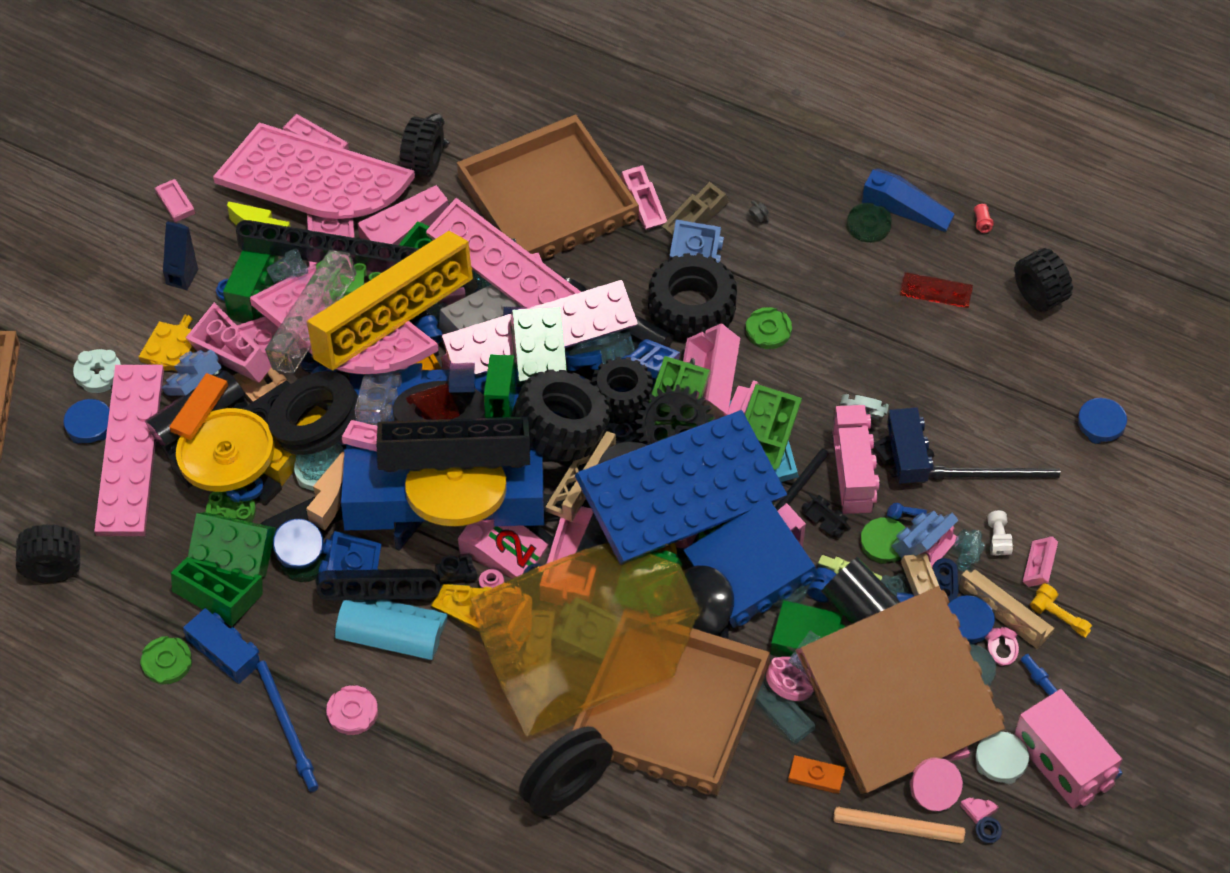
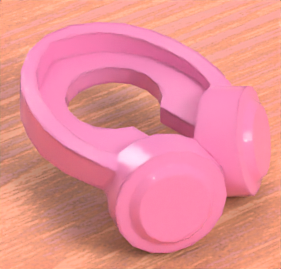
(1010, 640)

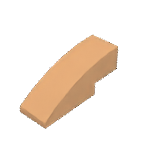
(327, 495)

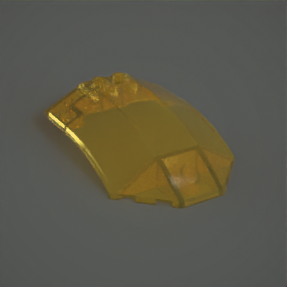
(584, 632)

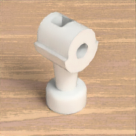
(1001, 542)

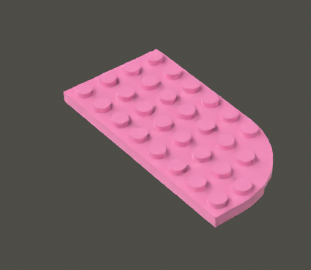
(311, 175)
(393, 352)

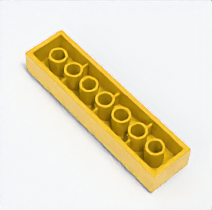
(389, 300)

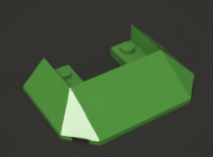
(768, 412)

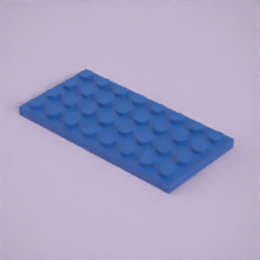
(679, 486)

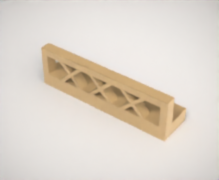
(575, 497)
(919, 573)
(1006, 608)

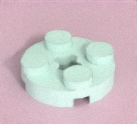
(90, 361)
(872, 405)

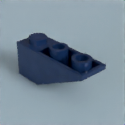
(179, 256)

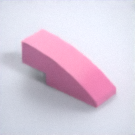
(643, 191)

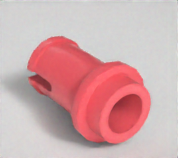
(984, 222)

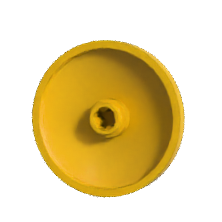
(226, 451)
(455, 494)

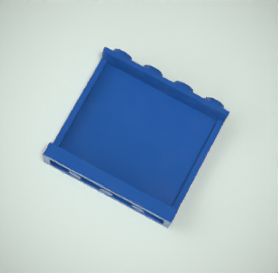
(757, 558)

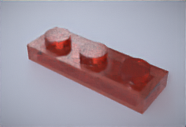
(936, 290)

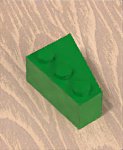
(216, 589)

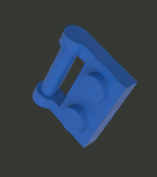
(654, 355)

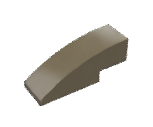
(699, 207)

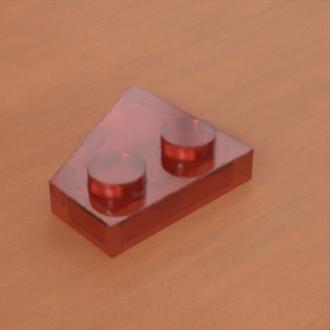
(435, 403)

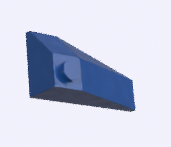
(905, 200)

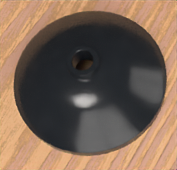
(713, 597)

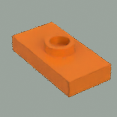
(816, 774)

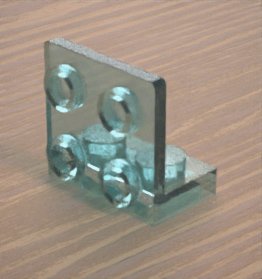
(611, 346)

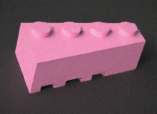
(395, 222)
(231, 345)

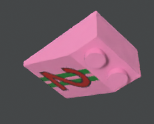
(501, 547)

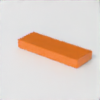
(198, 406)

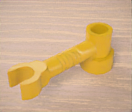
(1044, 601)

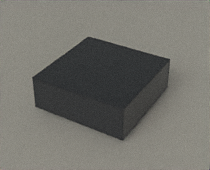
(270, 489)

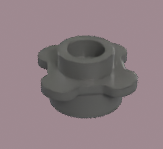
(759, 212)

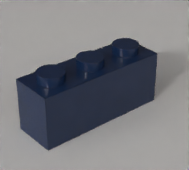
(909, 445)

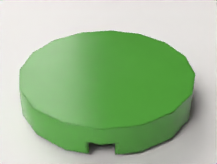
(768, 328)
(878, 539)
(166, 660)

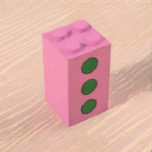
(1068, 749)

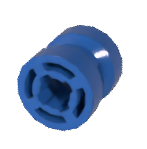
(429, 326)
(814, 589)

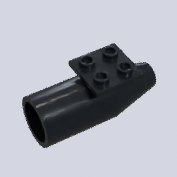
(858, 592)

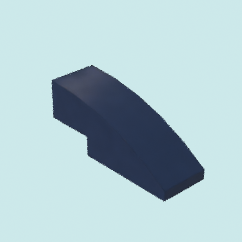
(462, 377)

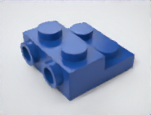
(349, 553)

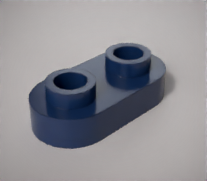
(948, 582)

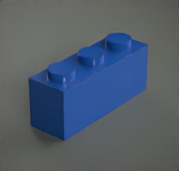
(222, 645)

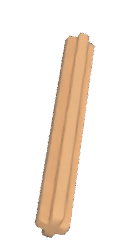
(899, 825)

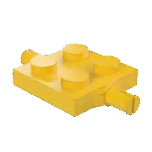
(167, 344)

